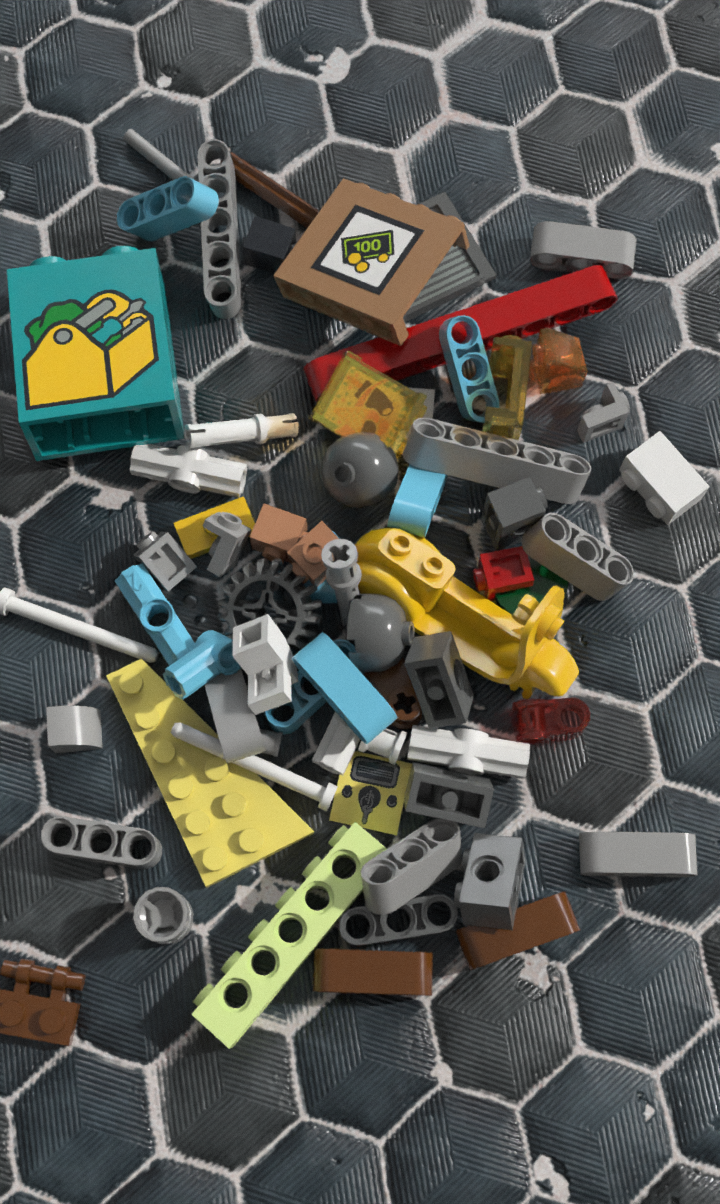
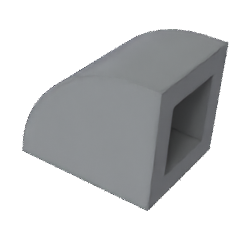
(73, 728)

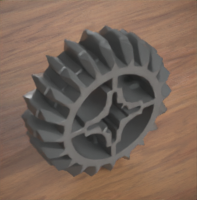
(277, 580)

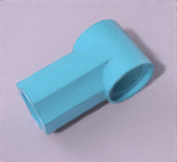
(207, 660)

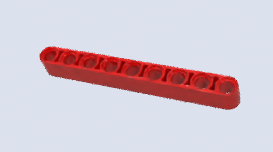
(513, 314)

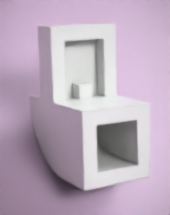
(267, 661)

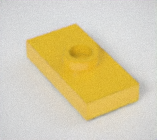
(197, 539)

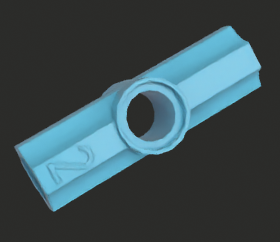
(146, 601)

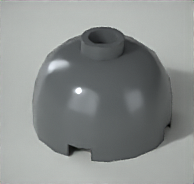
(359, 470)
(378, 631)

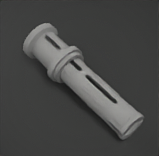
(342, 573)

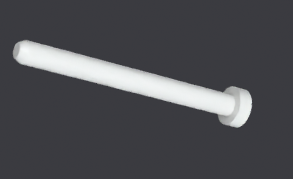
(10, 603)
(259, 766)

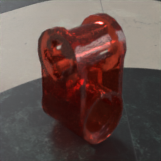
(547, 719)

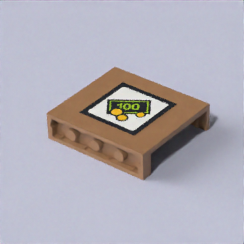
(368, 258)

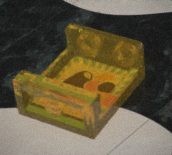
(511, 361)
(368, 402)

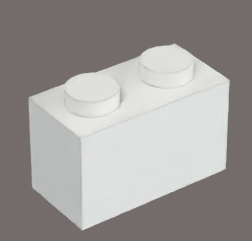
(663, 478)

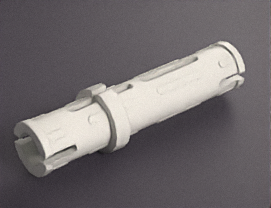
(254, 429)

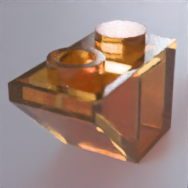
(557, 362)

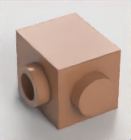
(277, 532)
(307, 554)

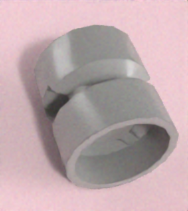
(163, 915)

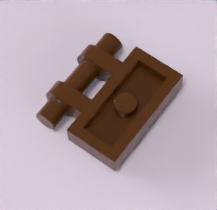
(38, 1016)

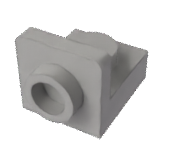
(607, 418)
(229, 543)
(164, 559)

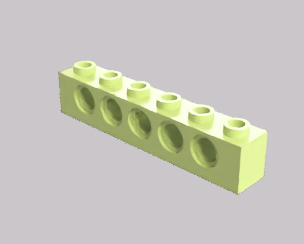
(231, 1023)

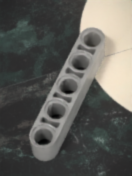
(223, 244)
(494, 459)

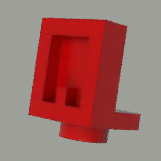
(503, 571)

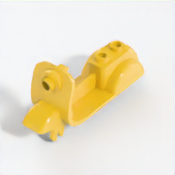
(490, 641)

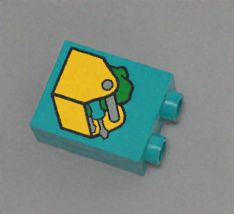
(93, 353)

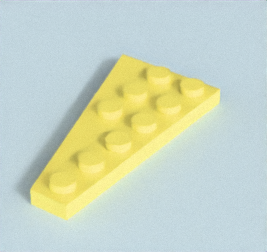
(219, 807)

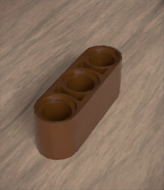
(533, 926)
(372, 972)

